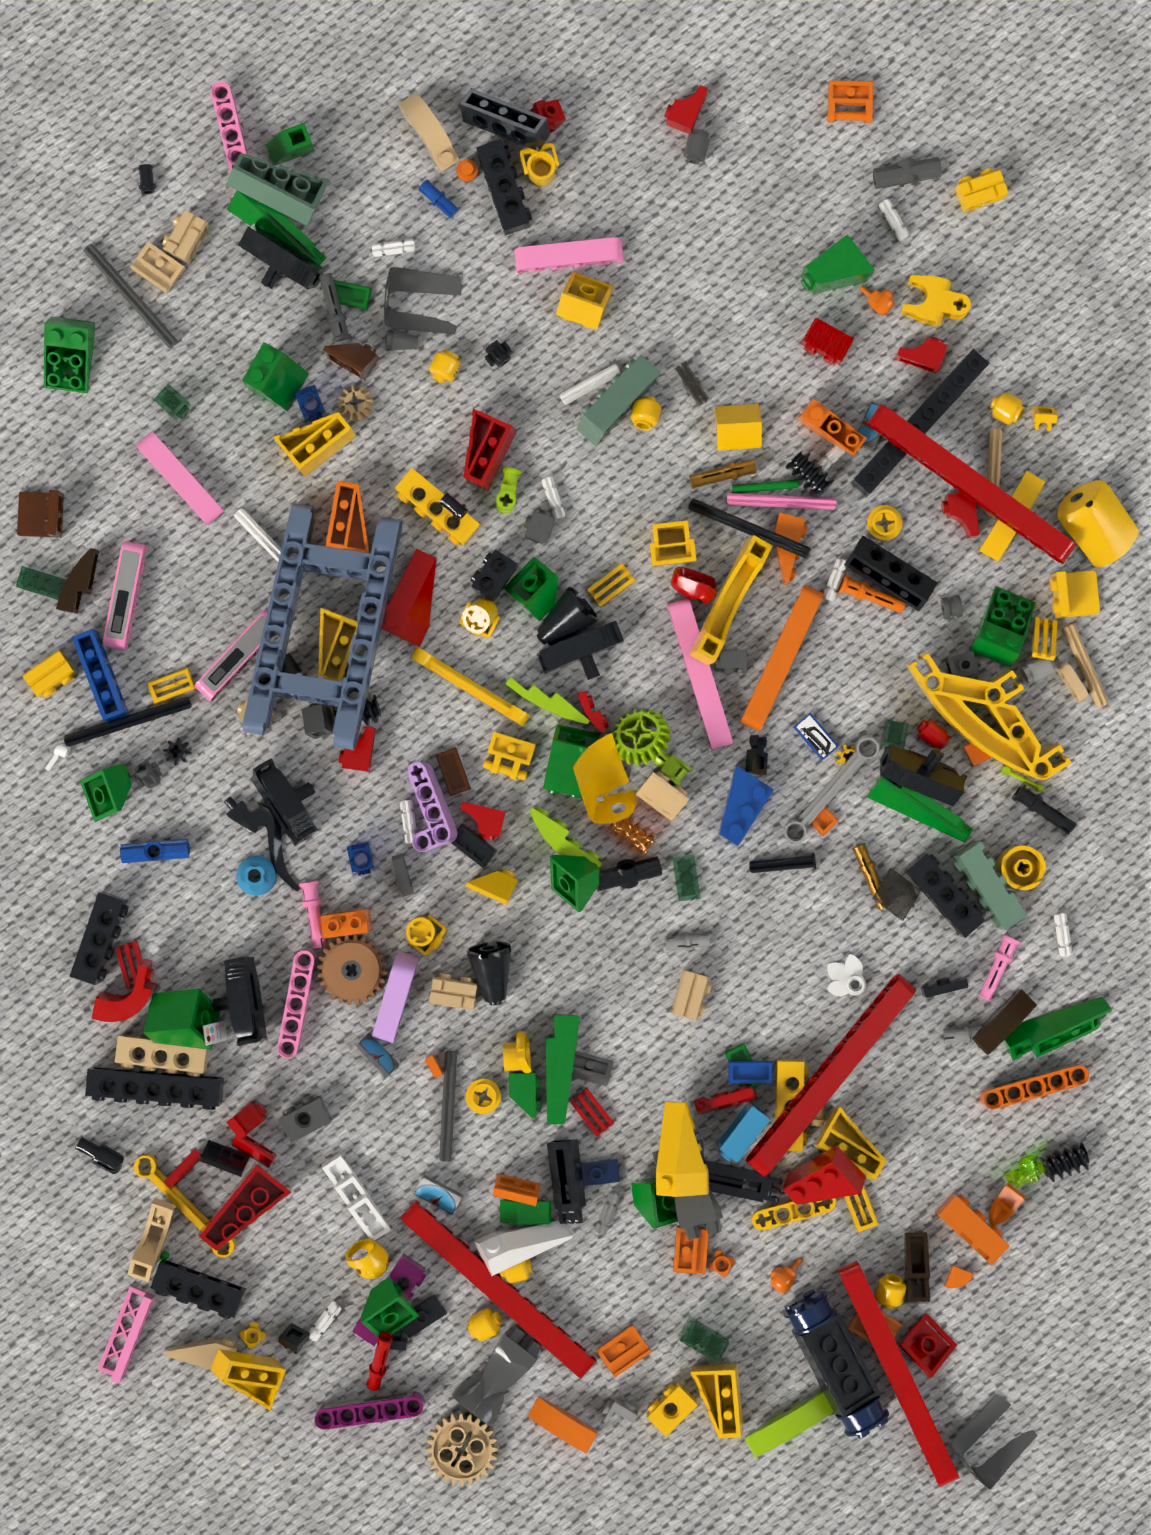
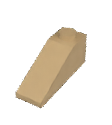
(201, 1352)

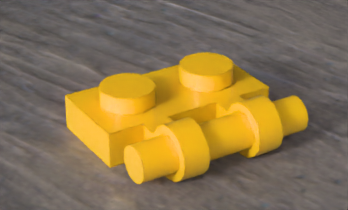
(512, 749)

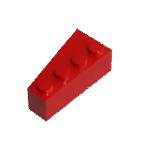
(246, 1203)

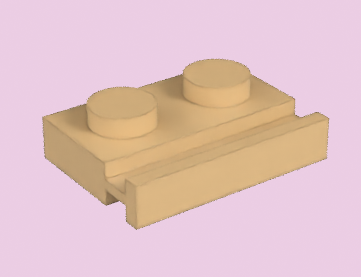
(157, 267)

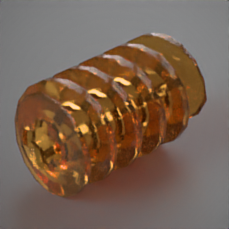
(632, 834)

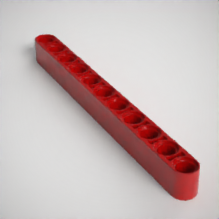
(971, 484)
(830, 1075)
(497, 1290)
(898, 1373)

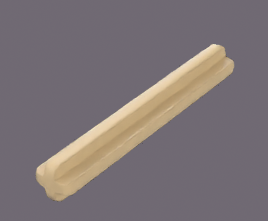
(994, 458)
(1085, 665)

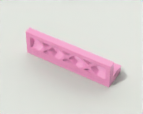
(131, 1338)

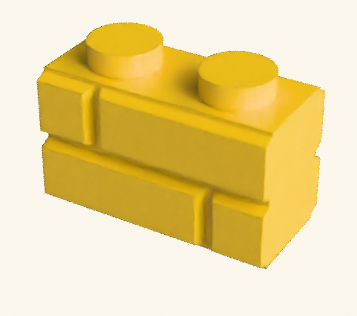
(981, 190)
(50, 674)

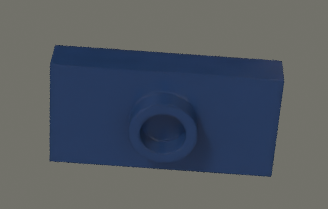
(600, 1172)

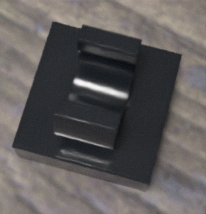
(294, 1338)
(399, 1342)

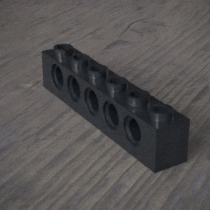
(97, 1087)

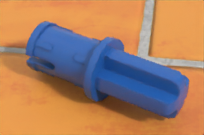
(438, 198)

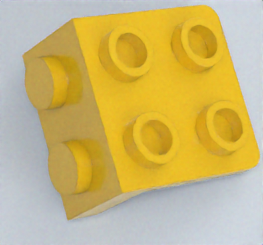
(1074, 594)

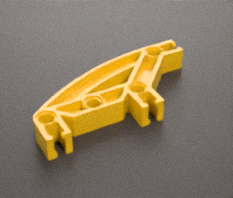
(1018, 752)

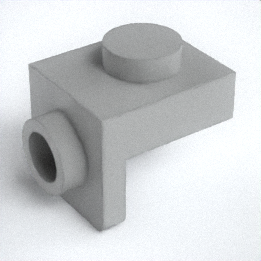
(624, 1409)

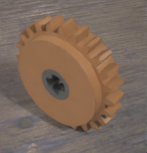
(368, 967)

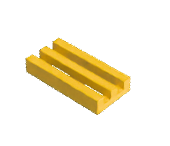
(626, 573)
(1053, 636)
(189, 679)
(866, 1225)

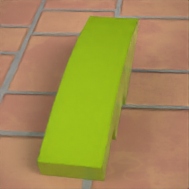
(556, 705)
(788, 1425)

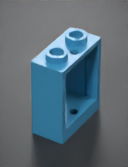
(742, 1132)

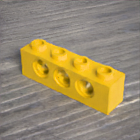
(413, 482)
(784, 1070)

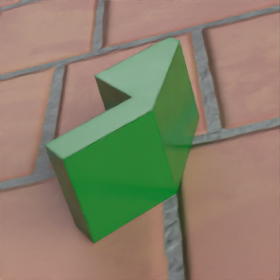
(525, 1214)

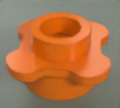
(720, 1257)

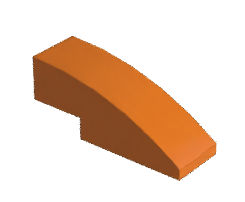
(563, 1424)

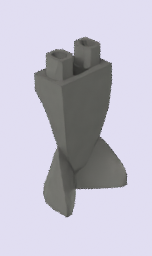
(697, 1210)
(506, 1365)

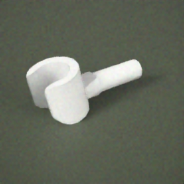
(61, 750)

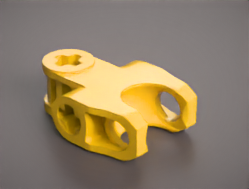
(938, 303)

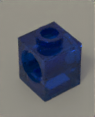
(306, 395)
(364, 848)

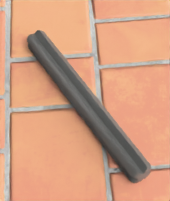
(448, 1106)

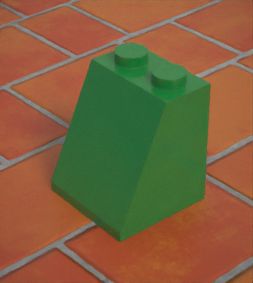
(837, 268)
(274, 376)
(566, 749)
(179, 1018)

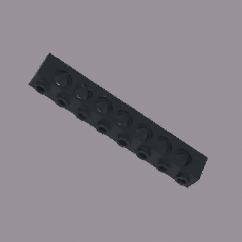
(922, 419)

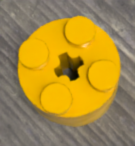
(1031, 873)

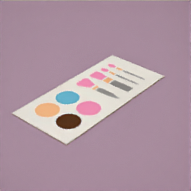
(214, 1033)

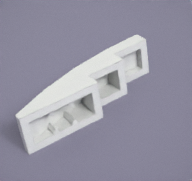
(356, 1197)

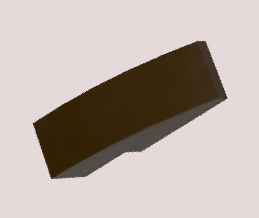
(78, 582)
(1004, 1021)
(916, 1268)

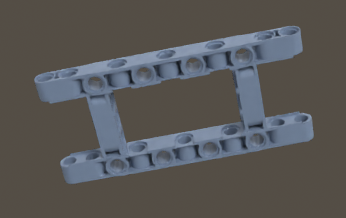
(281, 615)

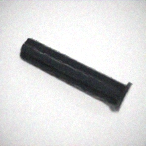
(783, 864)

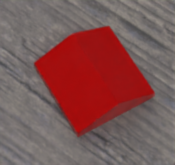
(926, 1346)

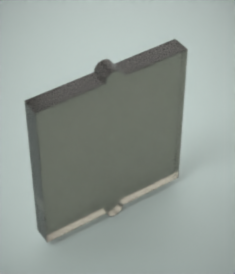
(896, 894)

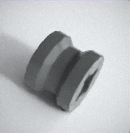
(951, 607)

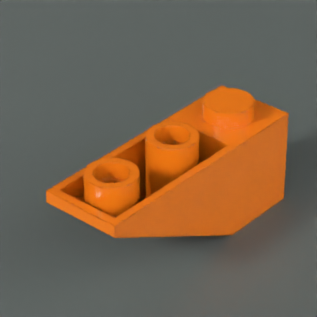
(831, 427)
(794, 529)

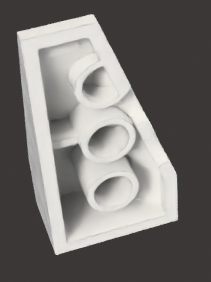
(512, 1246)

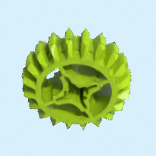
(646, 742)

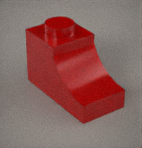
(684, 112)
(926, 357)
(962, 510)
(361, 757)
(488, 820)
(247, 1119)

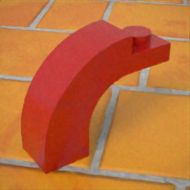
(117, 1008)

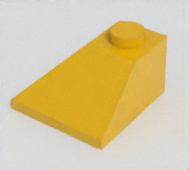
(495, 885)

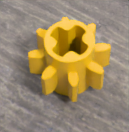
(845, 751)

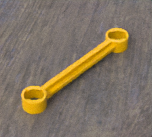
(470, 686)
(178, 1199)

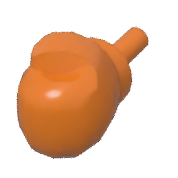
(880, 301)
(784, 1278)

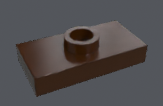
(453, 771)

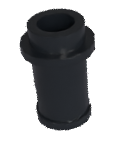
(146, 179)
(453, 506)

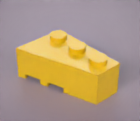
(316, 442)
(845, 1134)
(250, 1374)

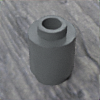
(696, 146)

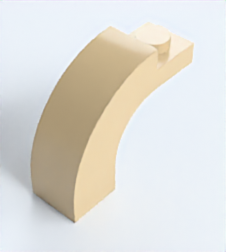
(429, 130)
(153, 1240)

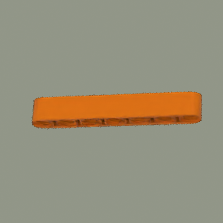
(782, 657)

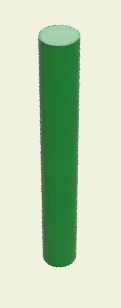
(765, 486)

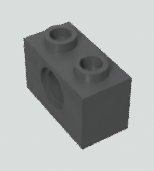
(295, 1127)

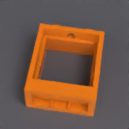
(346, 923)

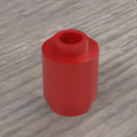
(932, 734)

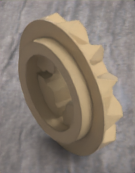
(364, 408)

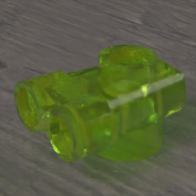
(1028, 1172)

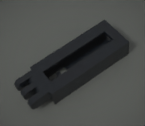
(566, 1169)
(730, 1179)

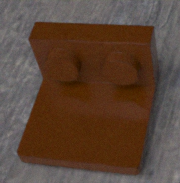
(40, 514)

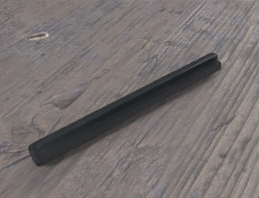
(749, 528)
(127, 721)

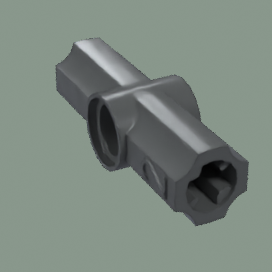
(907, 172)

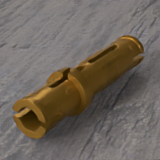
(722, 474)
(860, 852)

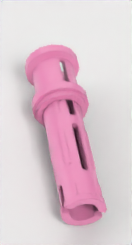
(312, 903)
(1000, 955)

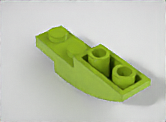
(555, 834)

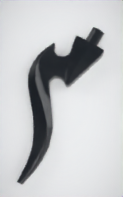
(251, 821)

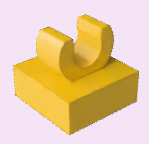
(1044, 415)

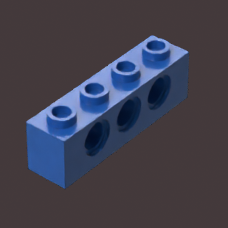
(100, 675)

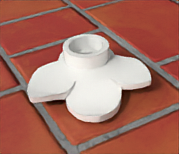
(844, 974)

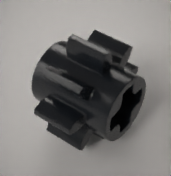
(498, 354)
(180, 756)

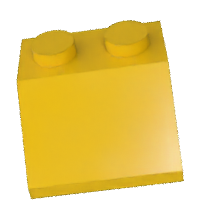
(584, 300)

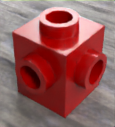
(552, 111)

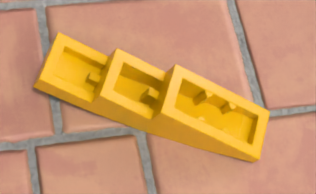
(1001, 534)

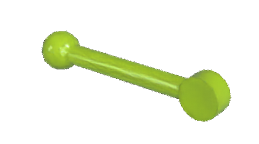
(1006, 771)

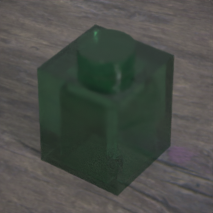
(173, 402)
(894, 734)

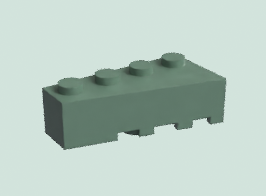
(278, 187)
(617, 399)
(988, 885)

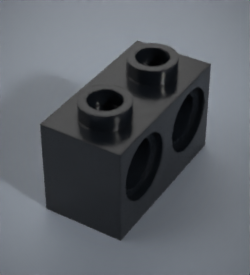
(499, 578)

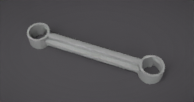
(831, 788)

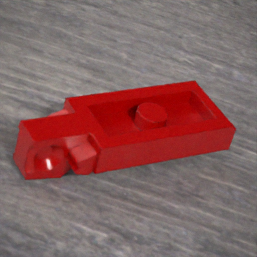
(725, 1100)

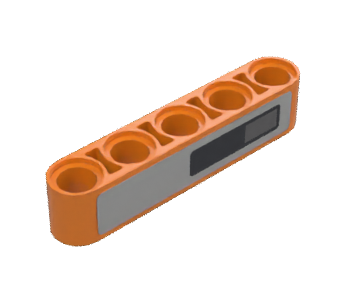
(1045, 1086)

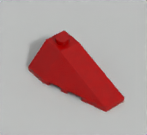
(411, 603)

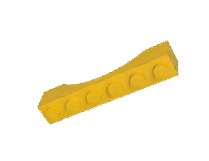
(717, 624)

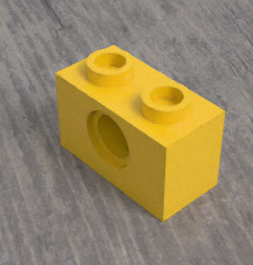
(666, 1420)

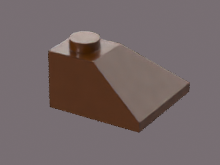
(353, 357)

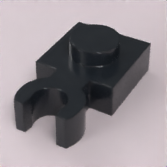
(756, 757)

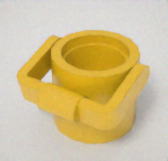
(540, 164)
(479, 616)
(422, 932)
(517, 1054)

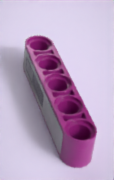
(361, 1417)

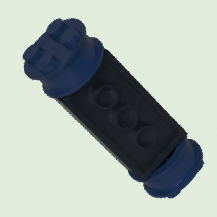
(836, 1363)

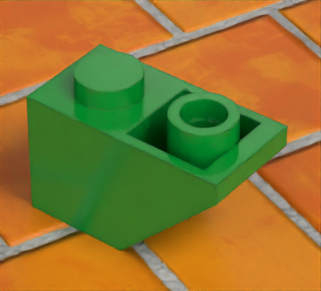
(290, 144)
(523, 1091)

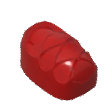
(694, 584)

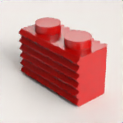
(826, 341)

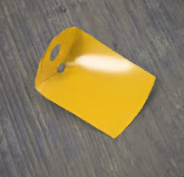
(1100, 530)
(599, 773)

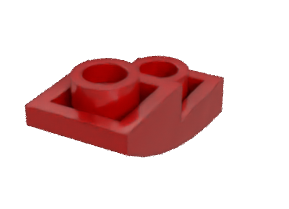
(598, 721)

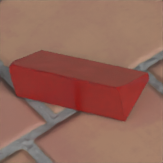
(255, 1150)

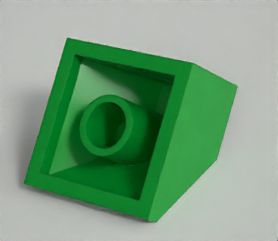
(534, 588)
(106, 791)
(574, 879)
(655, 1208)
(387, 1308)

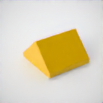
(738, 427)

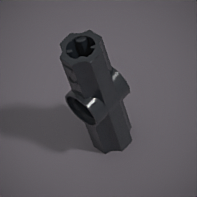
(629, 873)

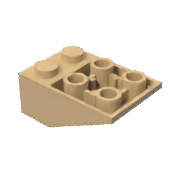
(663, 796)

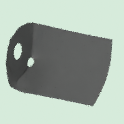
(419, 282)
(1000, 1462)

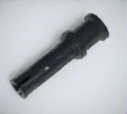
(1035, 803)

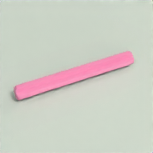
(781, 501)

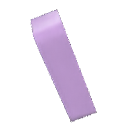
(428, 805)
(395, 996)

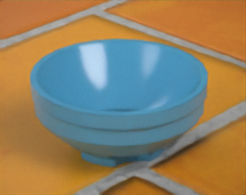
(267, 871)

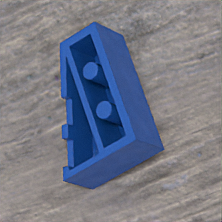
(743, 804)

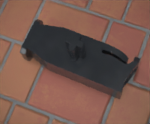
(281, 258)
(581, 649)
(923, 773)
(285, 801)
(243, 1000)

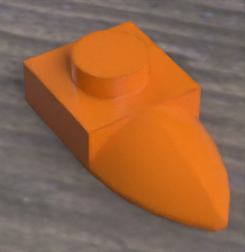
(1005, 1204)

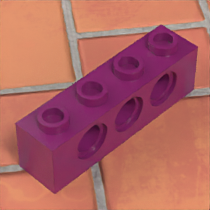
(406, 1268)

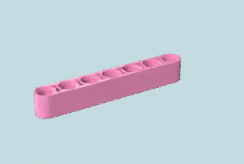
(700, 675)

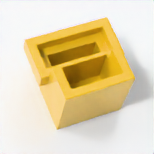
(672, 544)

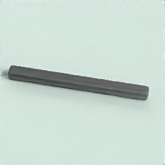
(130, 295)

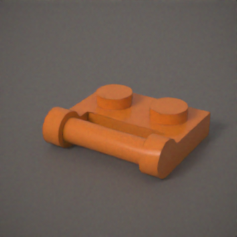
(850, 94)

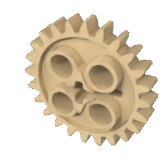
(444, 1439)

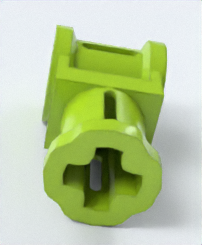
(508, 489)
(671, 767)

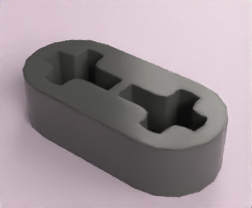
(402, 875)

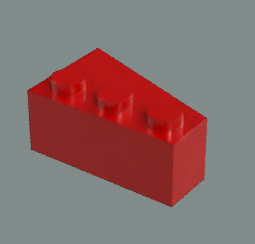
(486, 449)
(824, 1178)

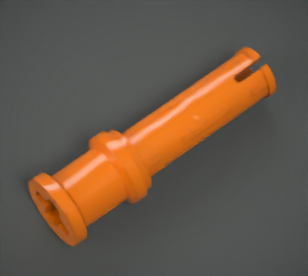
(860, 593)

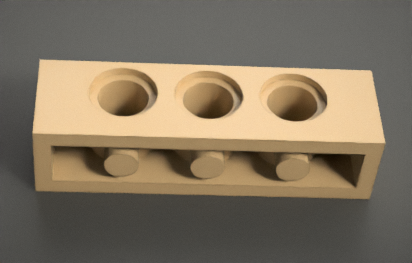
(126, 1056)

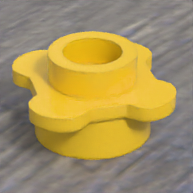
(252, 1341)

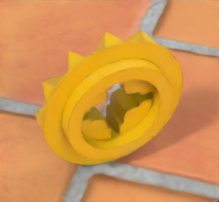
(890, 514)
(486, 1106)

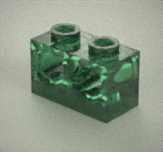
(703, 1339)

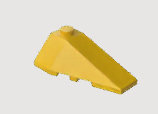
(679, 1161)

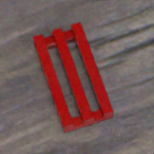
(135, 945)
(580, 1097)
(178, 1174)

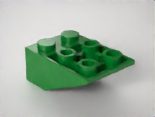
(68, 354)
(1003, 627)

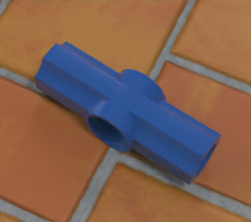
(168, 850)

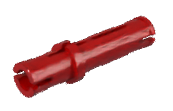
(377, 1368)

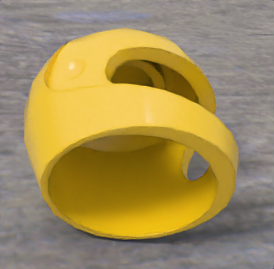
(373, 1264)

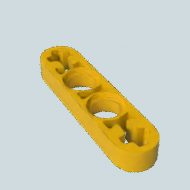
(794, 1214)

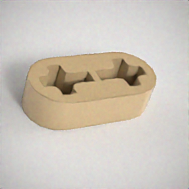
(1072, 682)

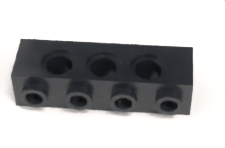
(504, 119)
(488, 156)
(890, 573)
(973, 916)
(82, 968)
(163, 1286)

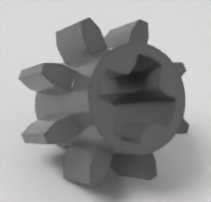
(147, 774)

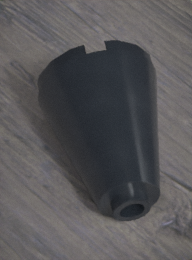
(566, 618)
(491, 969)

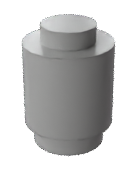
(1037, 669)

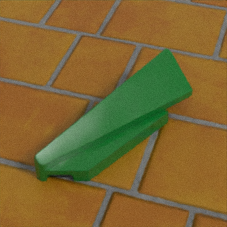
(274, 222)
(919, 808)
(1056, 1028)
(559, 1066)

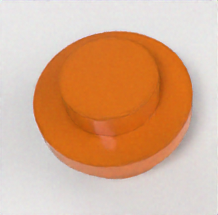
(467, 170)

